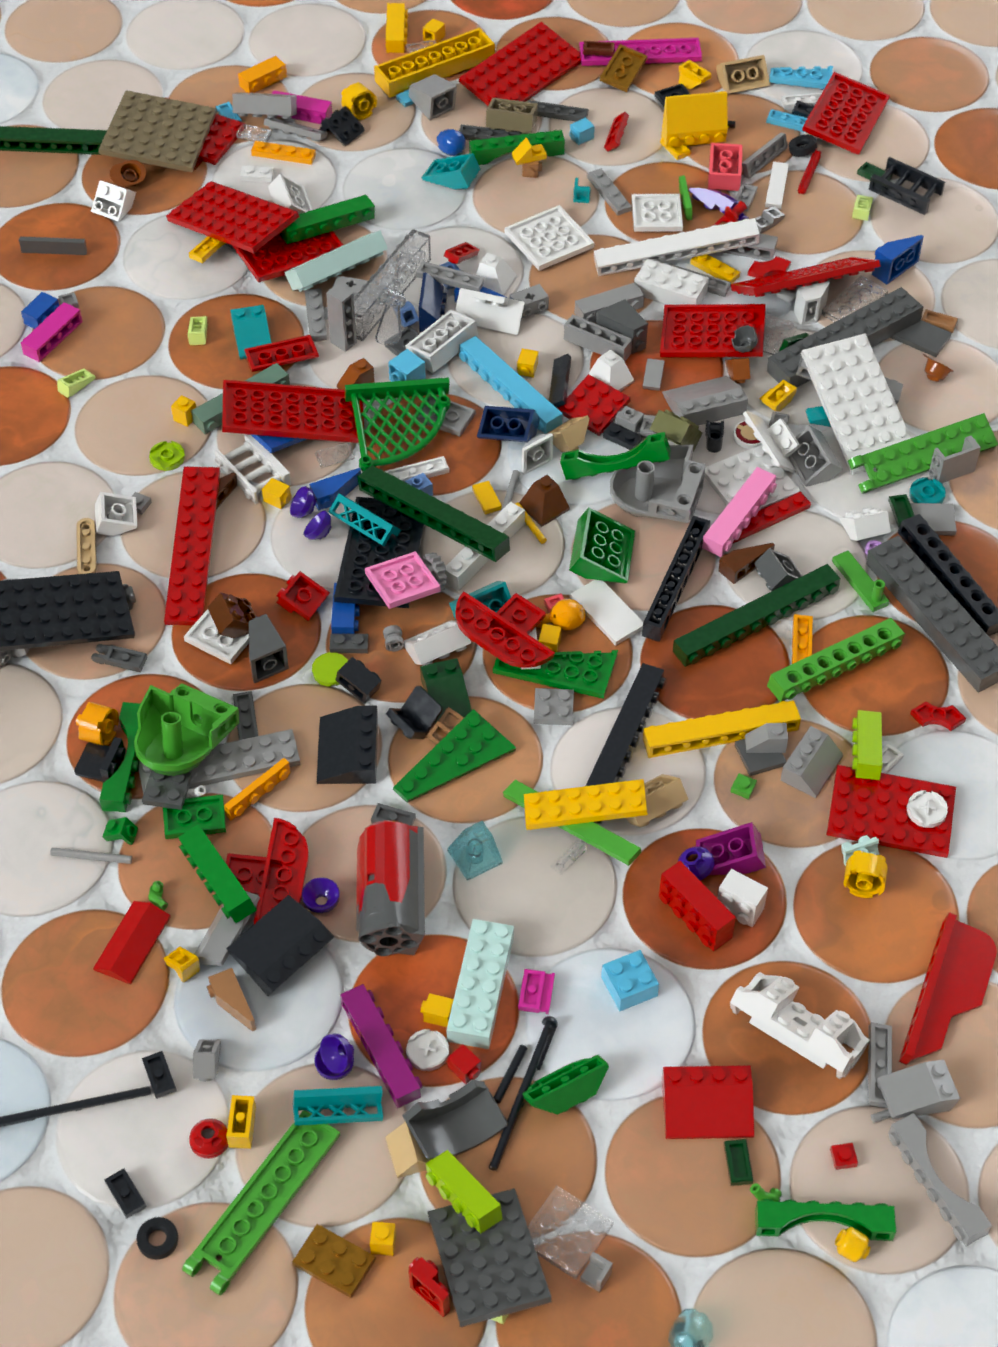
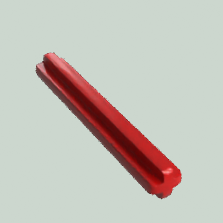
(808, 174)

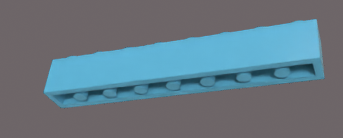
(509, 383)

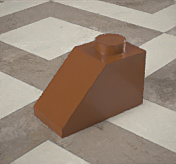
(738, 369)
(357, 373)

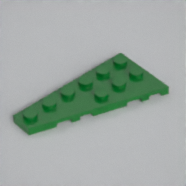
(568, 670)
(457, 754)

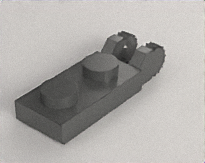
(120, 657)

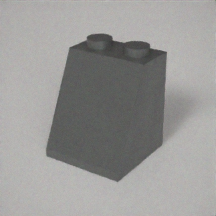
(626, 321)
(266, 649)

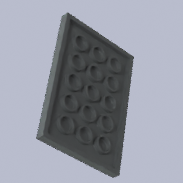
(490, 1270)

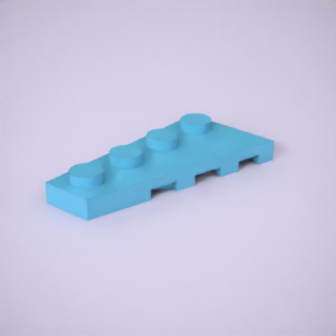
(801, 77)

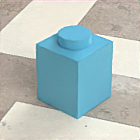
(582, 131)

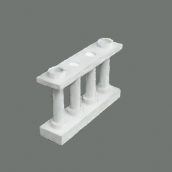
(269, 462)

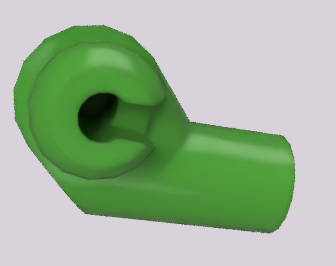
(155, 895)
(760, 1194)

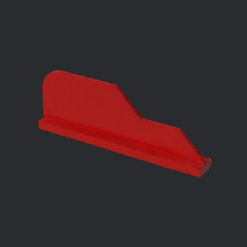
(952, 985)

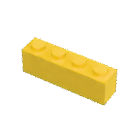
(396, 27)

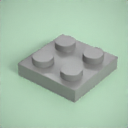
(553, 706)

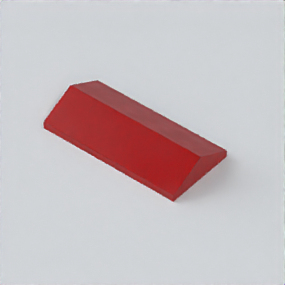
(281, 352)
(132, 941)

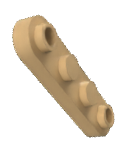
(86, 546)

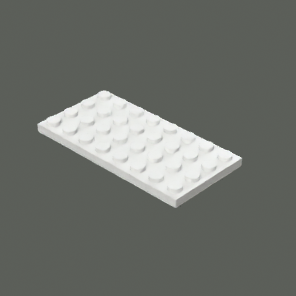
(855, 396)

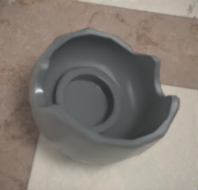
(744, 339)

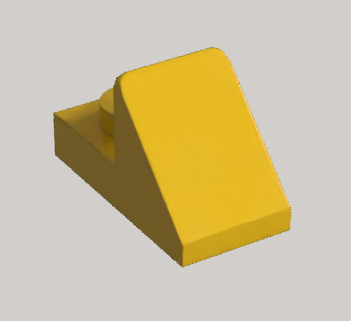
(526, 153)
(183, 962)

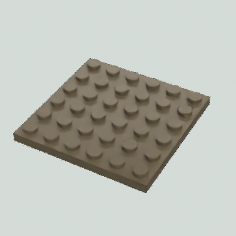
(158, 131)

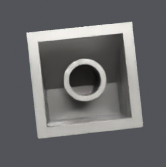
(433, 96)

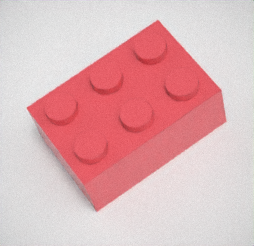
(725, 166)

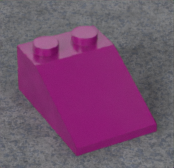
(735, 849)

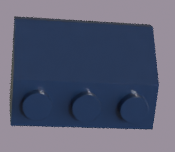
(431, 302)
(508, 424)

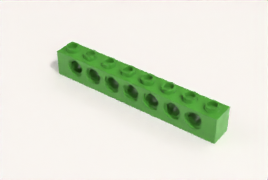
(835, 660)

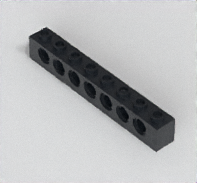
(949, 572)
(675, 579)

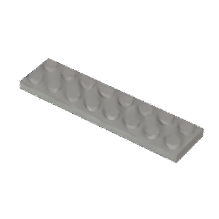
(240, 759)

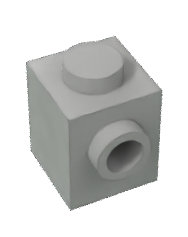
(630, 419)

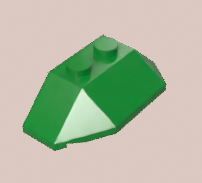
(567, 1085)

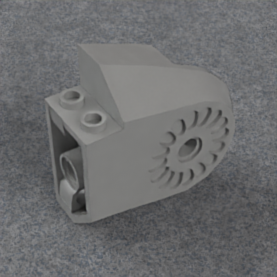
(661, 489)

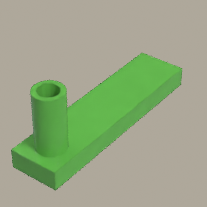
(867, 589)

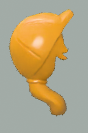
(565, 614)

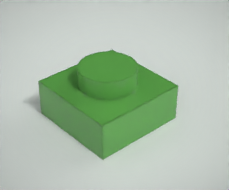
(743, 786)

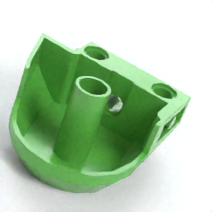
(180, 728)

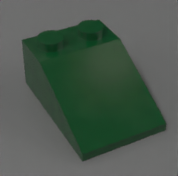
(446, 685)

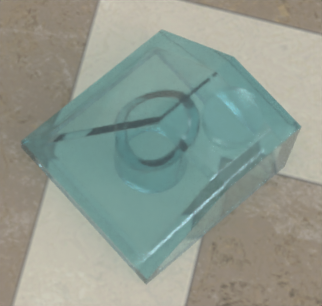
(475, 851)

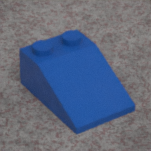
(897, 257)

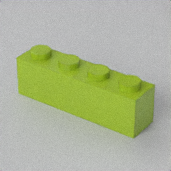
(867, 745)
(463, 1191)

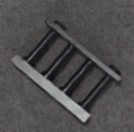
(905, 196)

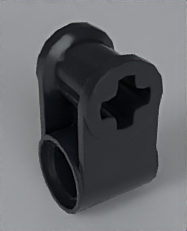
(714, 435)

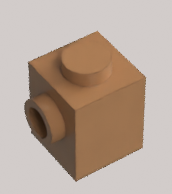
(531, 169)

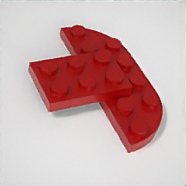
(504, 631)
(278, 873)

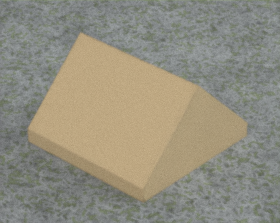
(405, 1152)

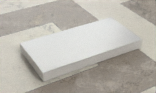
(608, 611)

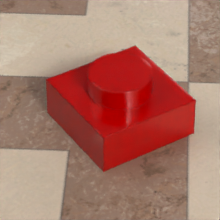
(844, 1156)

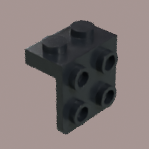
(343, 125)
(416, 714)
(100, 761)

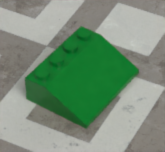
(602, 548)

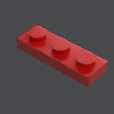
(616, 131)
(461, 253)

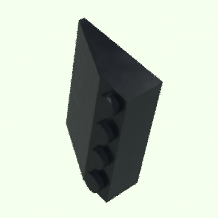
(348, 746)
(279, 944)

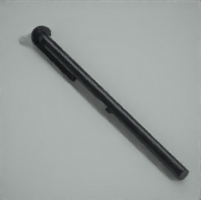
(550, 1025)
(71, 1106)

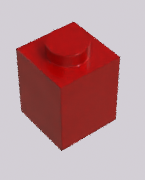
(464, 1064)

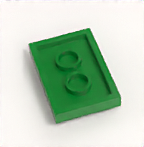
(205, 811)

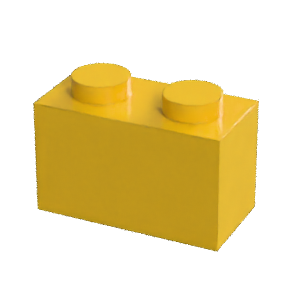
(241, 1121)

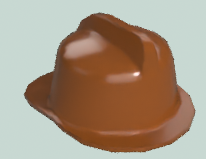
(128, 173)
(935, 370)

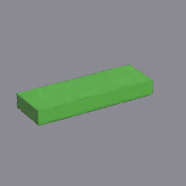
(685, 197)

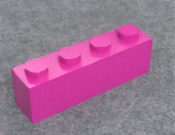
(310, 108)
(51, 332)

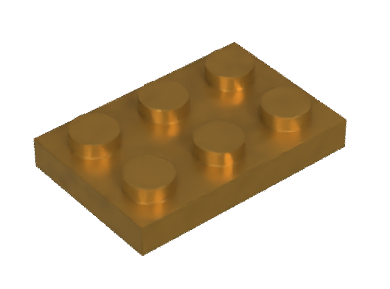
(623, 68)
(334, 1260)

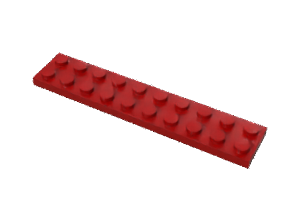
(192, 545)

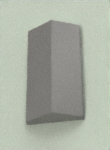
(221, 935)

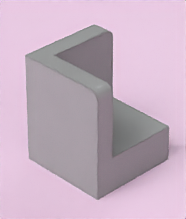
(597, 1272)

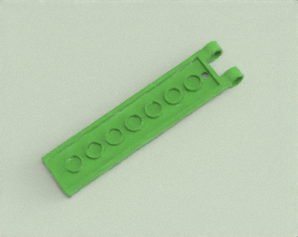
(915, 454)
(262, 1201)

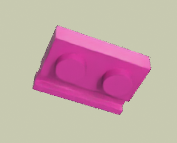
(536, 991)

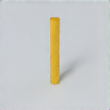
(533, 527)

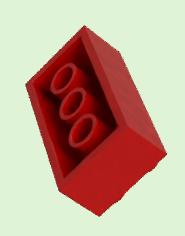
(696, 906)

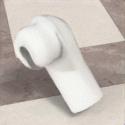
(197, 792)

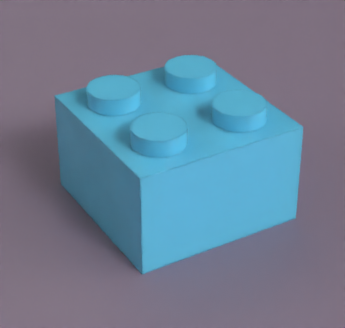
(630, 980)

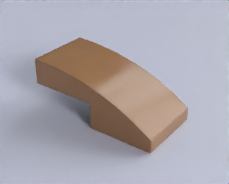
(444, 725)

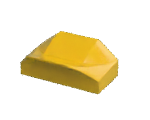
(692, 74)
(779, 396)

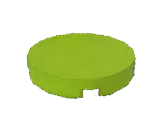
(167, 456)
(326, 668)

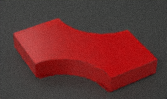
(771, 267)
(945, 716)

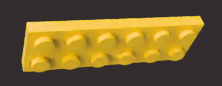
(585, 804)

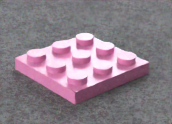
(402, 580)

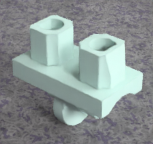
(864, 844)

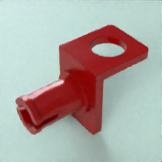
(732, 215)

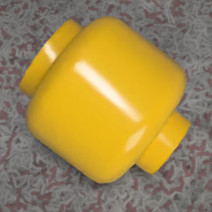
(852, 1244)

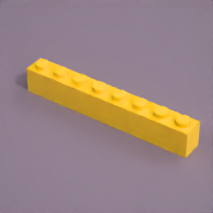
(716, 729)

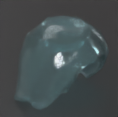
(691, 1330)

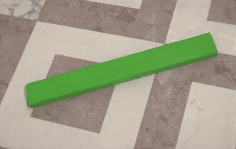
(588, 832)

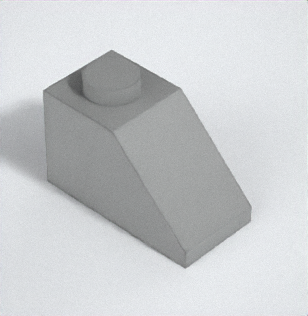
(767, 739)
(206, 1059)

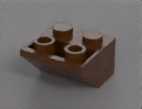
(231, 615)

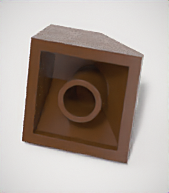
(544, 501)

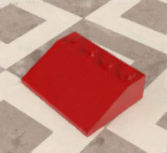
(708, 1102)

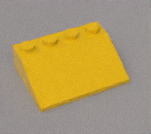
(695, 119)

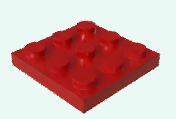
(597, 402)

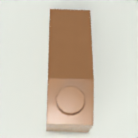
(230, 997)

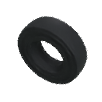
(810, 145)
(163, 1250)

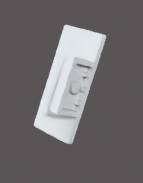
(491, 310)
(776, 440)

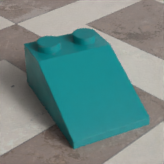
(453, 171)
(250, 328)

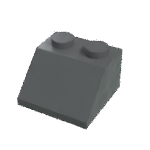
(776, 569)

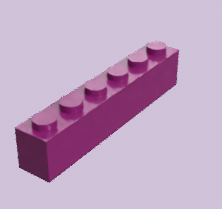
(380, 1045)

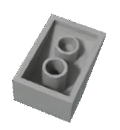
(919, 1090)

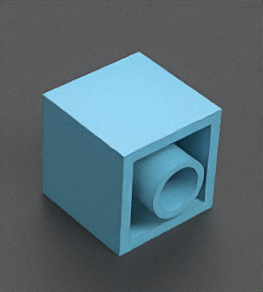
(406, 367)

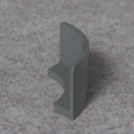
(457, 1123)

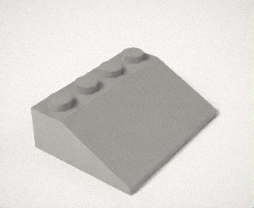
(707, 400)

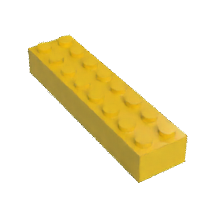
(439, 59)

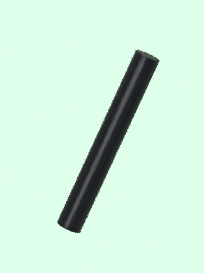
(510, 1074)

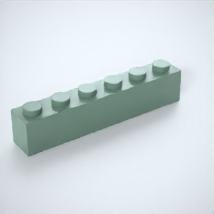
(209, 415)

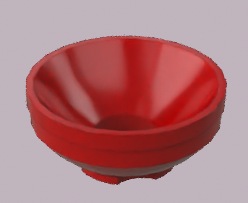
(209, 1147)

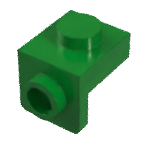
(120, 829)

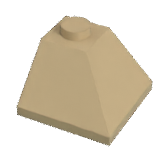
(570, 434)

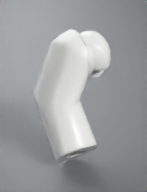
(787, 295)

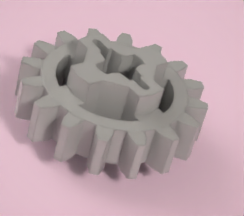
(436, 567)

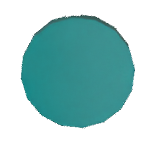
(927, 491)

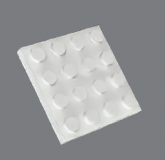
(549, 237)
(732, 473)

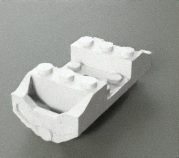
(798, 1028)

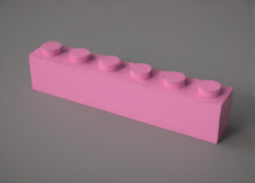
(739, 512)

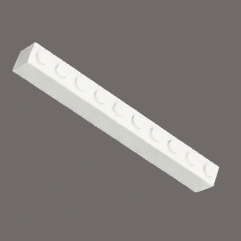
(677, 246)

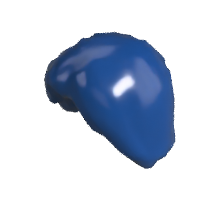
(451, 142)

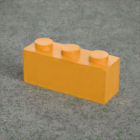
(262, 75)

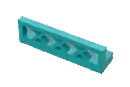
(361, 511)
(337, 1100)

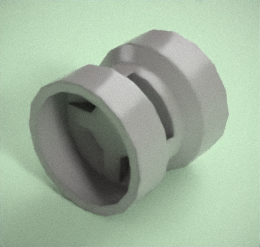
(393, 638)

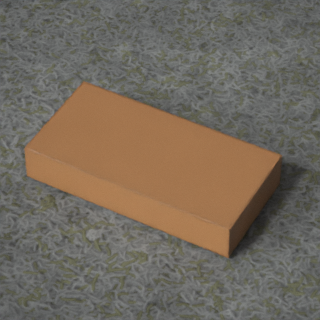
(940, 320)

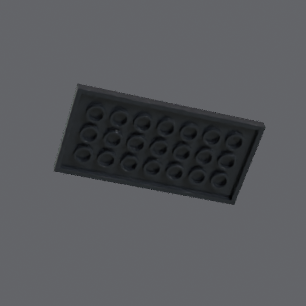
(364, 552)
(63, 610)

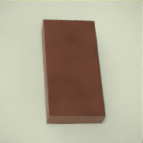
(598, 48)

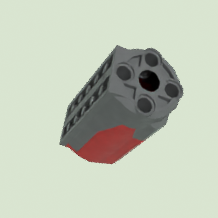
(390, 888)

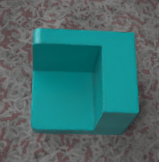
(581, 193)

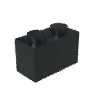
(358, 679)

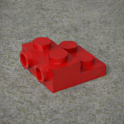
(302, 596)
(425, 1282)

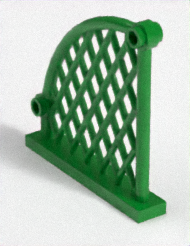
(390, 391)

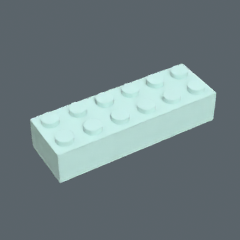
(336, 261)
(480, 984)

